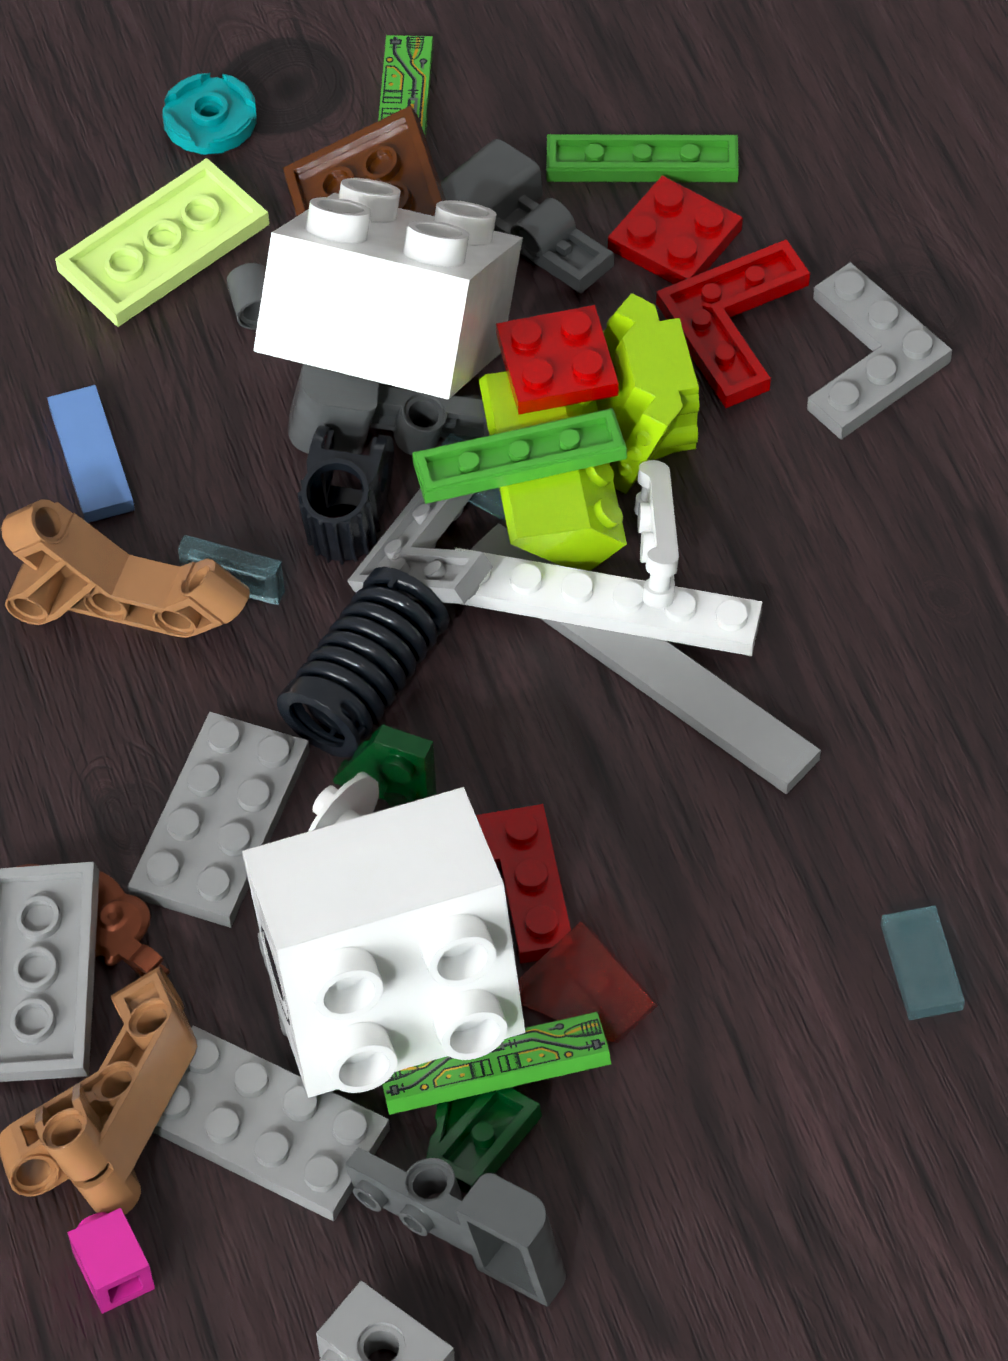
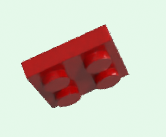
(674, 232)
(557, 359)

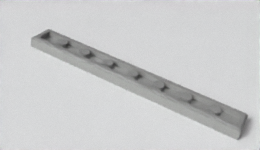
(686, 690)

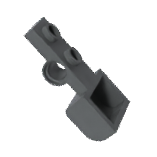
(510, 185)
(357, 404)
(494, 1222)

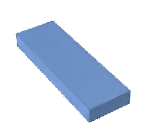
(90, 454)

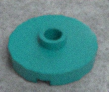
(209, 113)

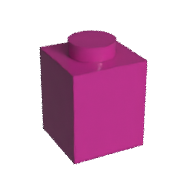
(111, 1259)

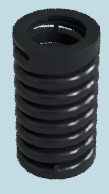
(363, 661)

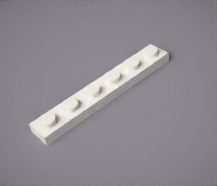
(617, 605)

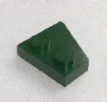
(398, 762)
(481, 1132)

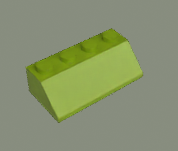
(561, 516)

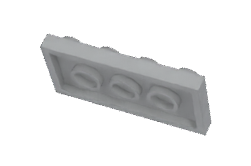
(219, 807)
(47, 970)
(266, 1127)

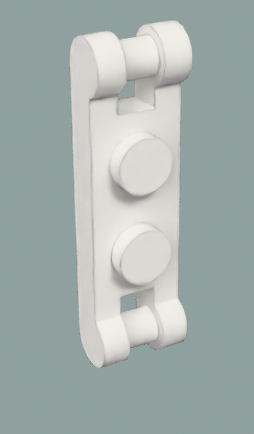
(658, 531)

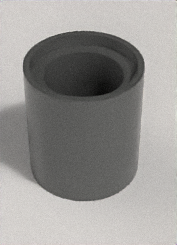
(246, 290)

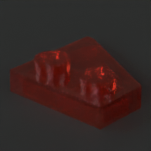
(586, 978)

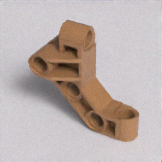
(84, 572)
(106, 1120)

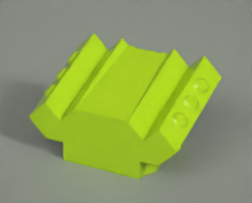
(656, 387)

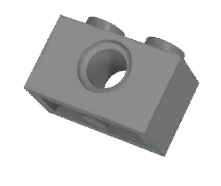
(373, 1323)

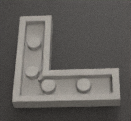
(901, 356)
(411, 545)

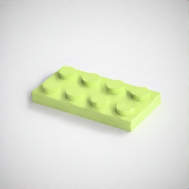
(162, 242)

